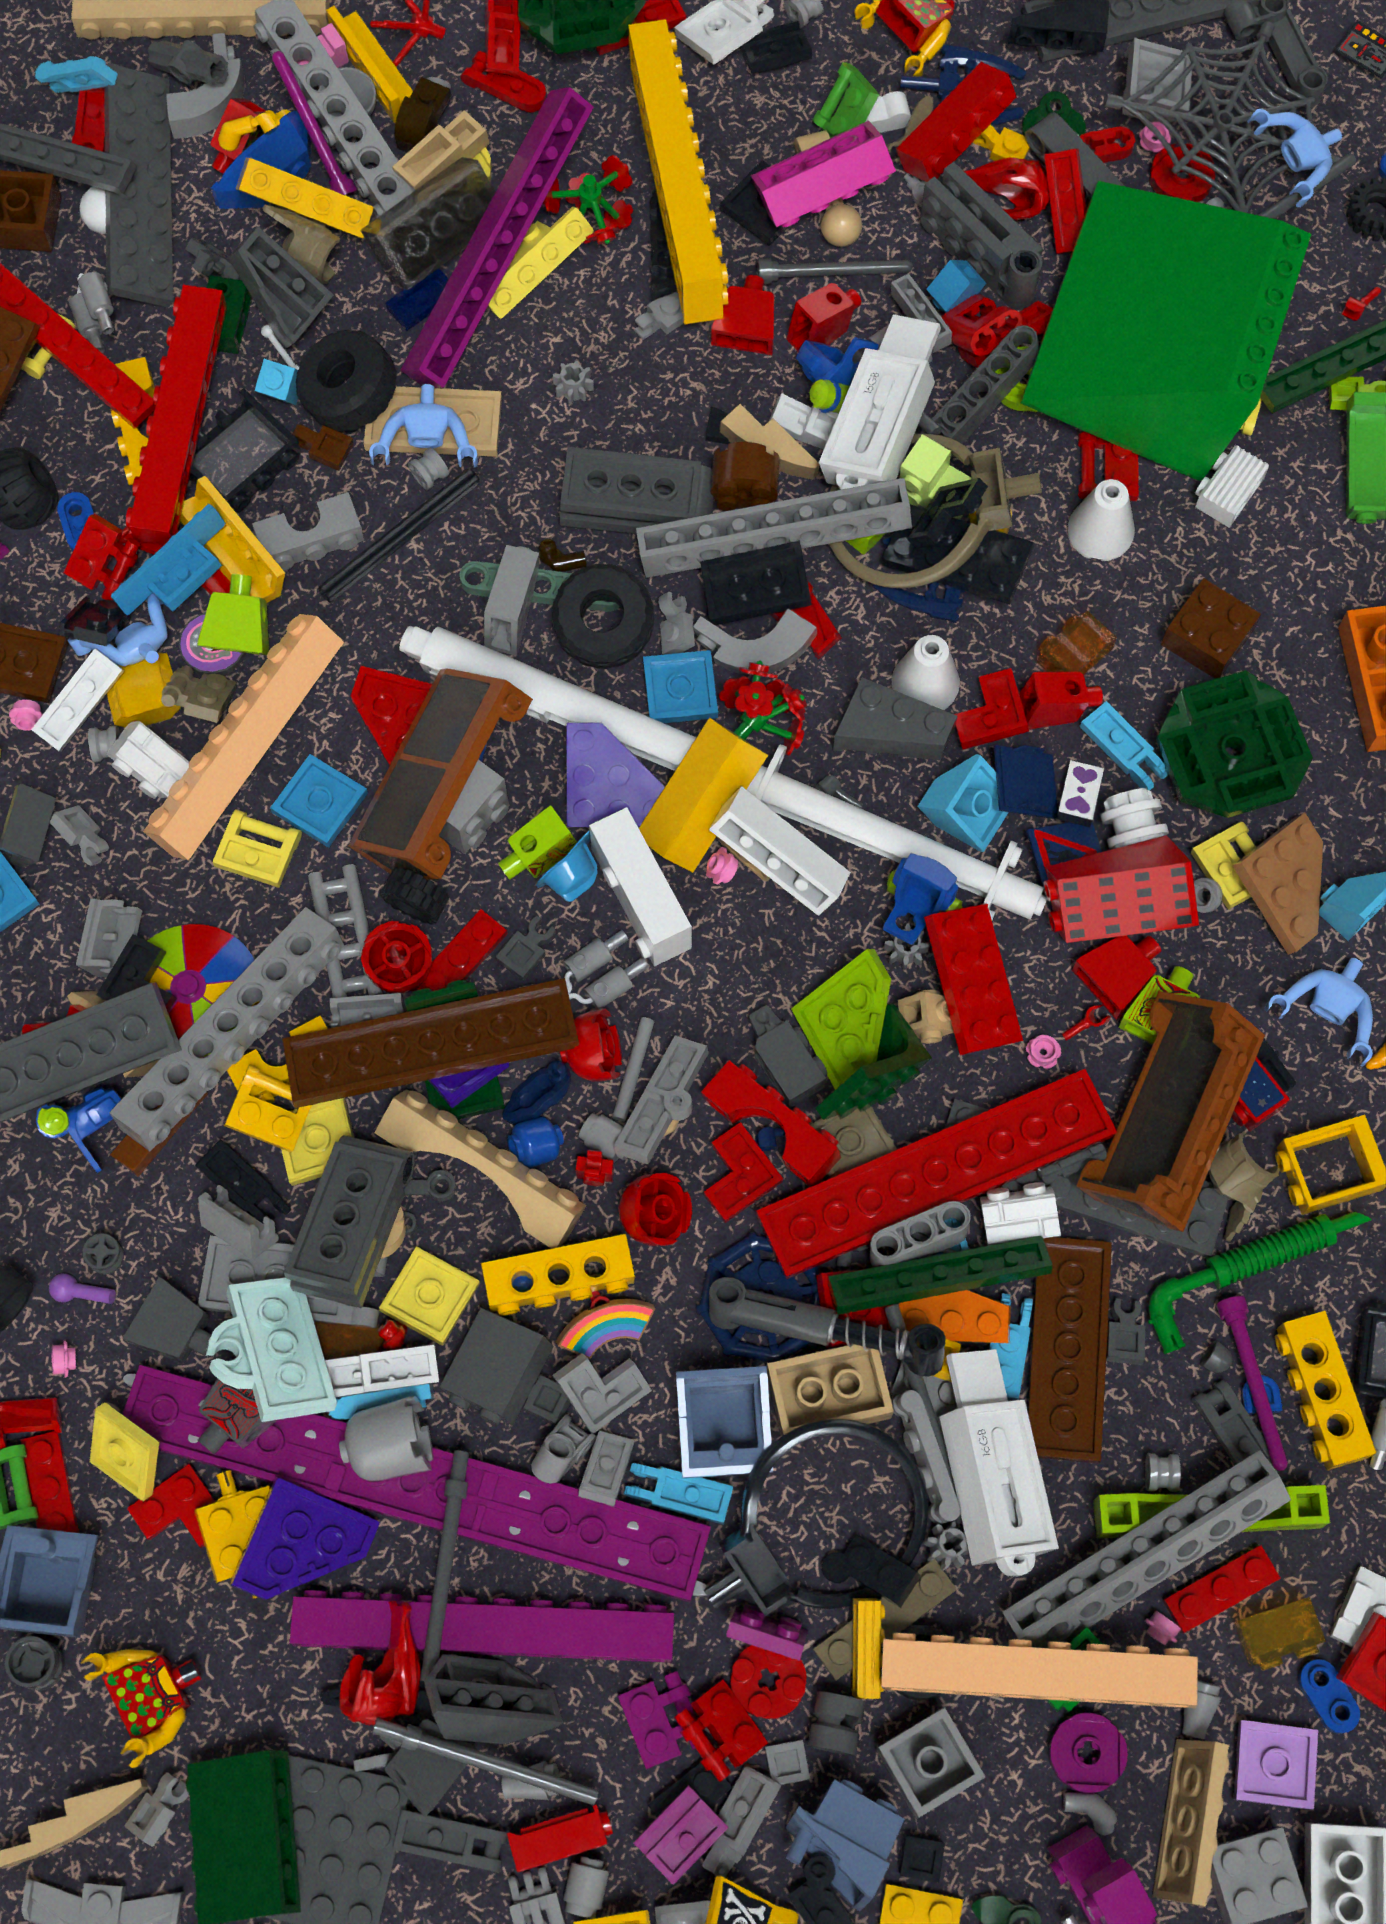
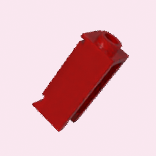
(559, 1838)

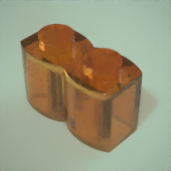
(1078, 647)

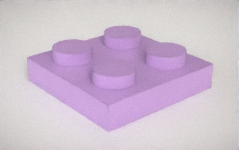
(1276, 1765)

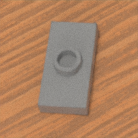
(606, 1468)

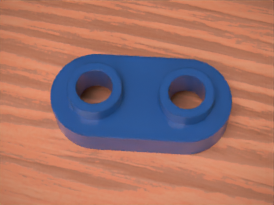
(74, 524)
(1328, 1697)

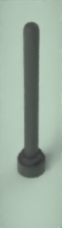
(771, 270)

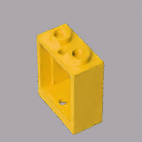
(1364, 1150)

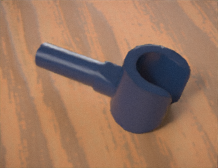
(767, 1138)

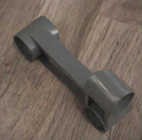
(1286, 41)

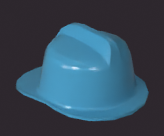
(573, 873)

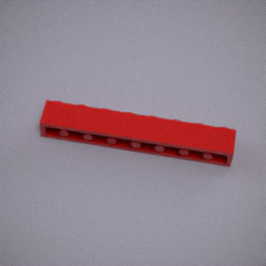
(177, 415)

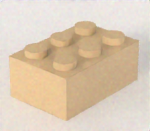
(829, 1386)

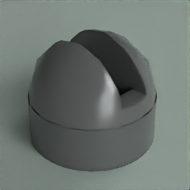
(1217, 1358)

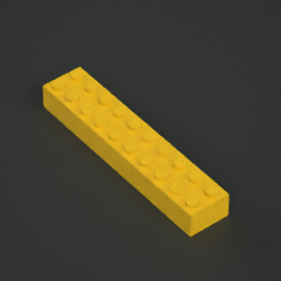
(678, 172)

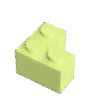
(928, 469)

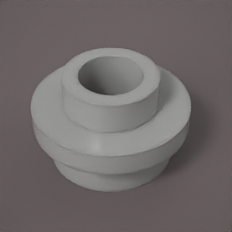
(1215, 891)

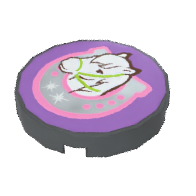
(204, 659)

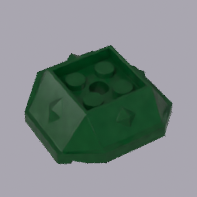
(578, 23)
(1239, 715)

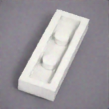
(77, 700)

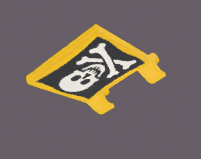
(739, 1906)

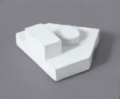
(1363, 1598)

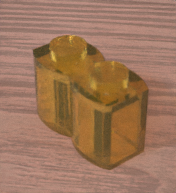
(1279, 1633)

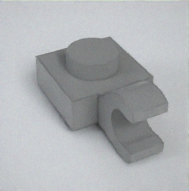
(662, 314)
(677, 630)
(80, 829)
(154, 1812)

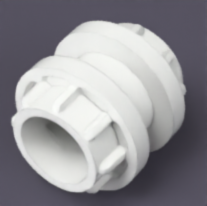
(1132, 817)

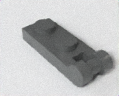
(1235, 1427)
(448, 1840)

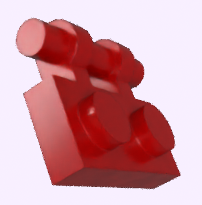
(93, 552)
(729, 1726)

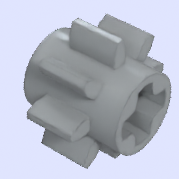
(573, 382)
(906, 957)
(938, 1551)

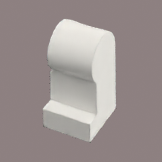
(890, 112)

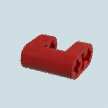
(973, 331)

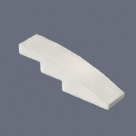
(804, 422)
(383, 1371)

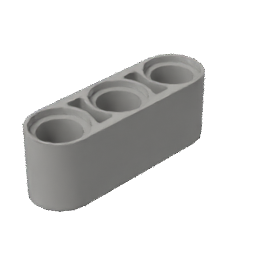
(928, 1222)

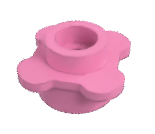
(721, 866)

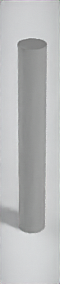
(633, 1069)

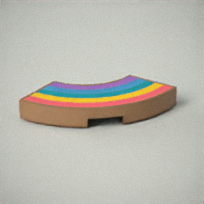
(605, 1323)

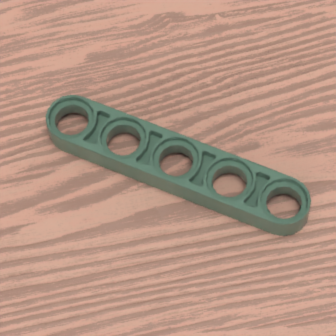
(555, 579)

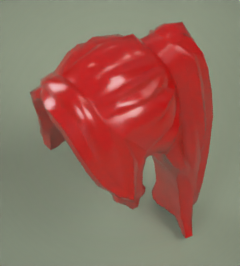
(1018, 180)
(393, 1685)

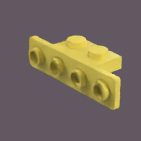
(537, 257)

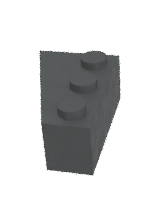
(279, 286)
(893, 724)

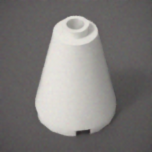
(1103, 522)
(928, 673)

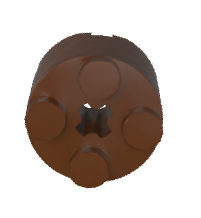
(744, 476)

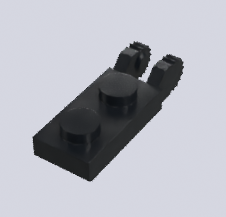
(242, 1182)

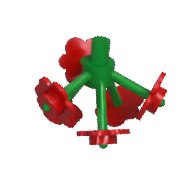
(587, 193)
(760, 705)

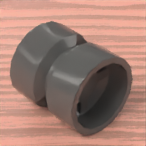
(35, 1663)
(836, 1723)

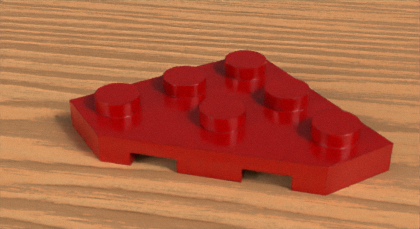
(387, 706)

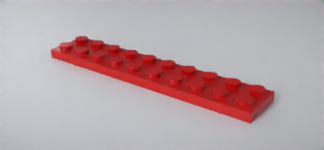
(935, 1170)

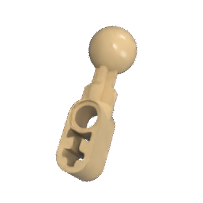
(840, 222)

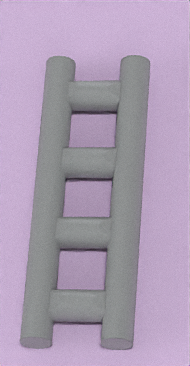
(356, 915)

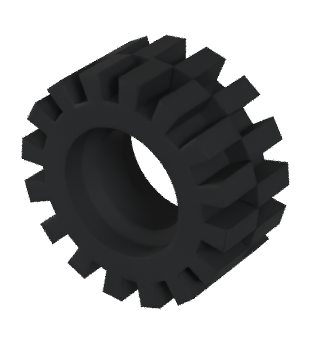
(1360, 216)
(414, 896)

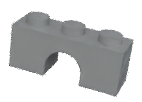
(335, 530)

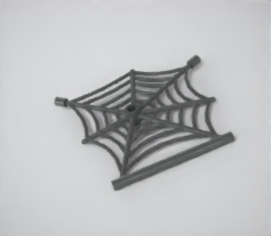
(1225, 121)

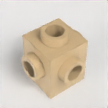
(927, 1015)

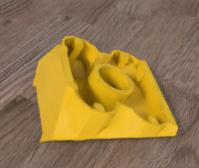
(139, 693)

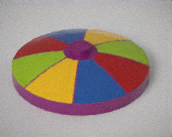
(197, 969)

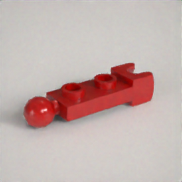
(90, 119)

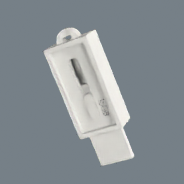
(882, 407)
(995, 1468)

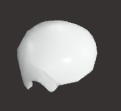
(93, 209)

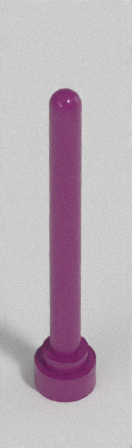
(339, 181)
(1234, 1313)

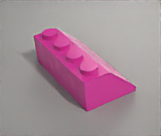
(824, 174)

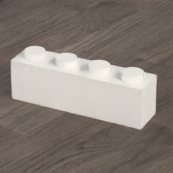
(780, 851)

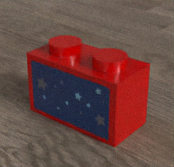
(1259, 1098)

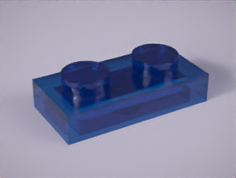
(417, 303)

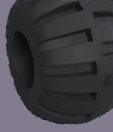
(26, 490)

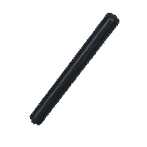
(399, 535)

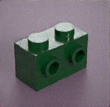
(238, 306)

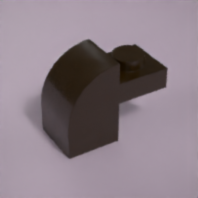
(420, 113)

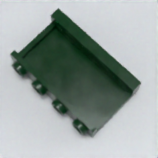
(243, 1837)

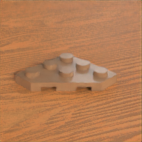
(1286, 881)

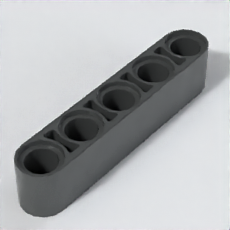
(1055, 135)
(986, 380)

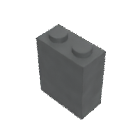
(496, 1368)

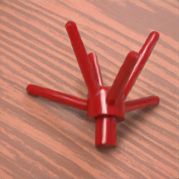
(420, 25)

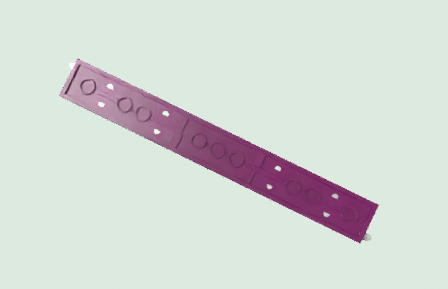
(500, 1505)

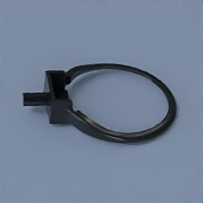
(751, 1559)

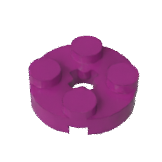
(1103, 1737)

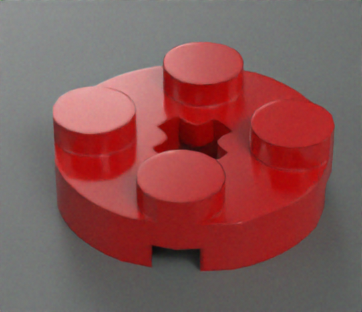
(1169, 184)
(761, 1701)

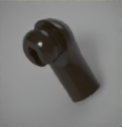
(557, 559)

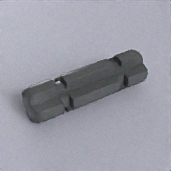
(1071, 1164)

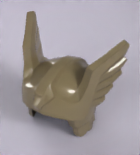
(307, 243)
(1239, 1179)

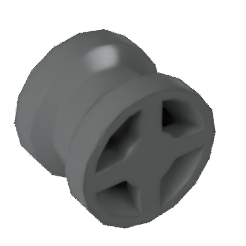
(98, 1248)

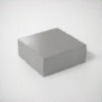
(787, 1762)

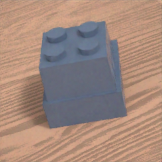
(723, 1420)
(46, 1580)
(852, 1834)

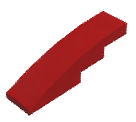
(502, 36)

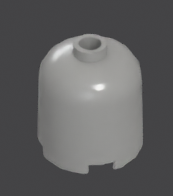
(387, 1441)

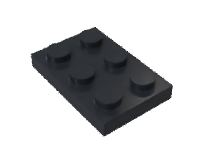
(755, 583)

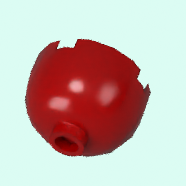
(397, 957)
(597, 1049)
(655, 1209)

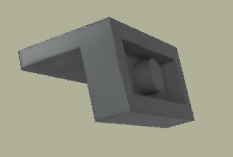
(26, 825)

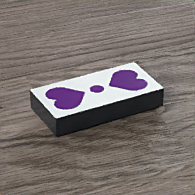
(1080, 793)

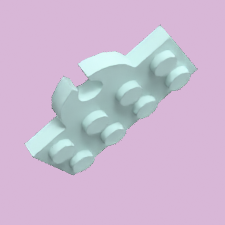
(273, 1350)

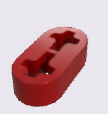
(1104, 143)

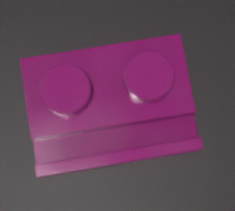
(680, 1834)

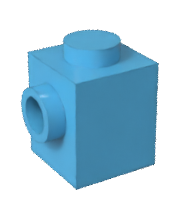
(955, 284)

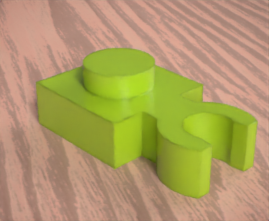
(1343, 390)

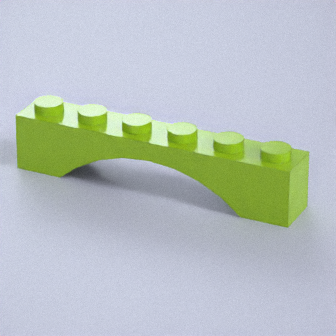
(1122, 1513)

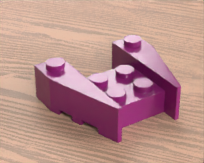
(1101, 1888)

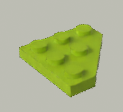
(847, 1016)

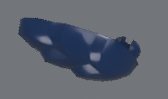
(538, 1093)

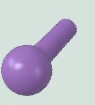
(65, 1287)

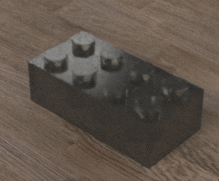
(430, 223)

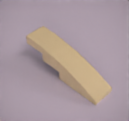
(83, 1815)

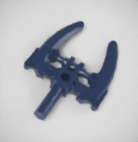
(949, 79)
(927, 604)

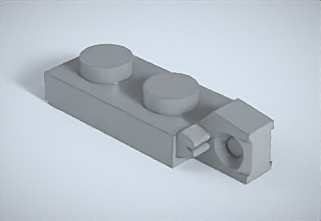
(743, 1815)

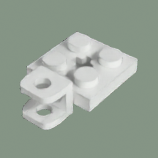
(736, 25)

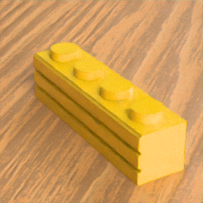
(867, 1648)

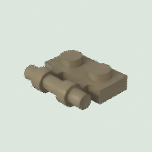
(201, 697)

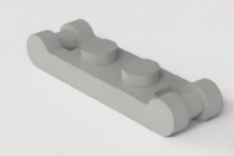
(922, 1442)

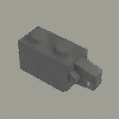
(785, 1059)

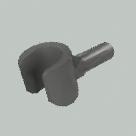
(832, 786)

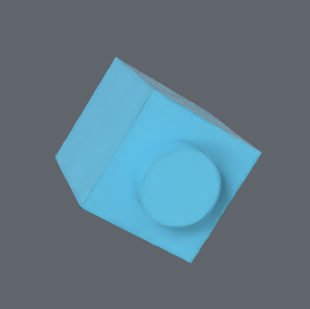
(277, 382)

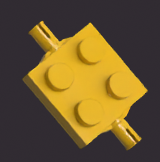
(229, 1524)

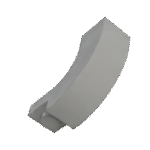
(202, 109)
(776, 649)

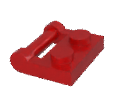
(1118, 465)

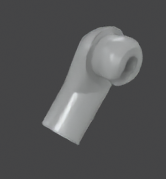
(1095, 1807)

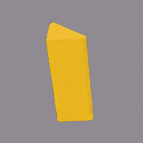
(695, 793)

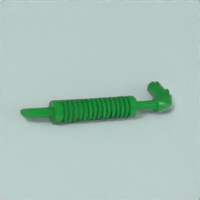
(1245, 1262)

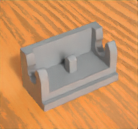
(106, 934)
(363, 1008)
(236, 1225)

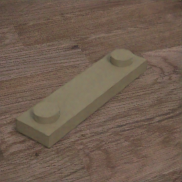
(929, 1591)

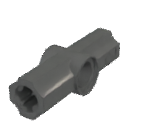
(188, 62)

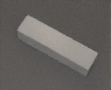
(917, 306)

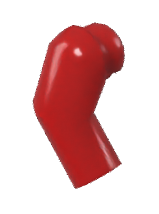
(393, 1335)

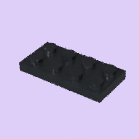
(989, 572)

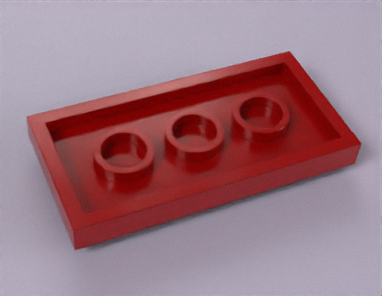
(973, 979)

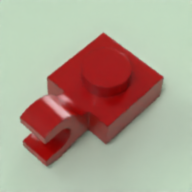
(594, 1169)

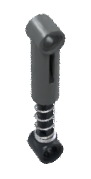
(735, 1306)

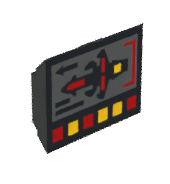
(1364, 48)

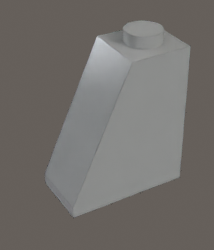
(510, 599)

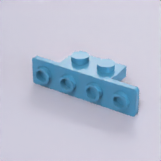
(176, 567)

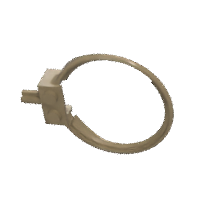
(991, 515)

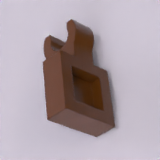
(325, 447)

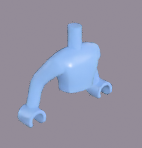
(1302, 150)
(425, 428)
(133, 642)
(1335, 999)

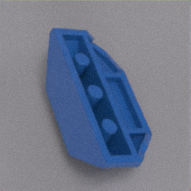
(283, 147)

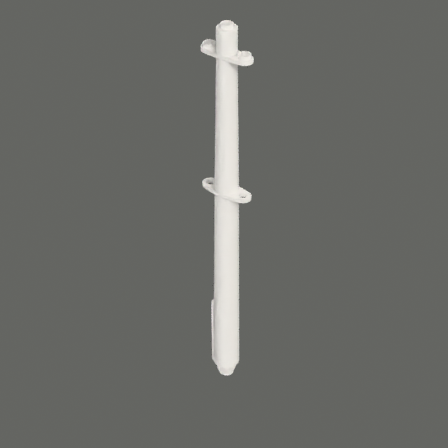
(667, 747)

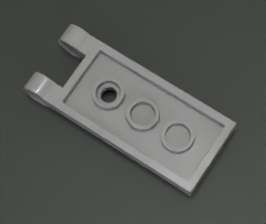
(229, 1266)

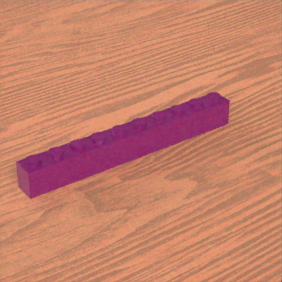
(497, 238)
(489, 1629)

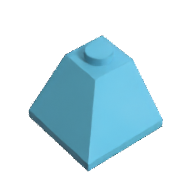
(965, 803)
(1353, 903)

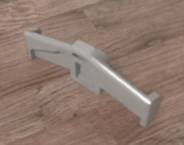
(97, 1906)

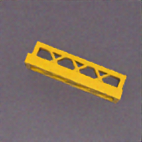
(370, 58)
(236, 544)

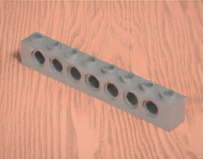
(284, 17)
(806, 519)
(210, 1033)
(1149, 1553)

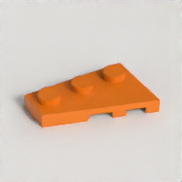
(961, 1316)

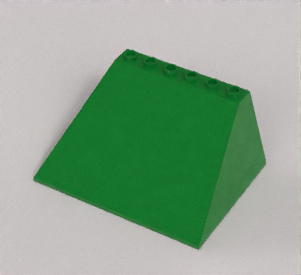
(1166, 324)

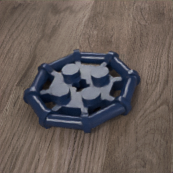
(756, 1277)

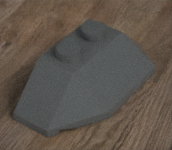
(488, 1701)

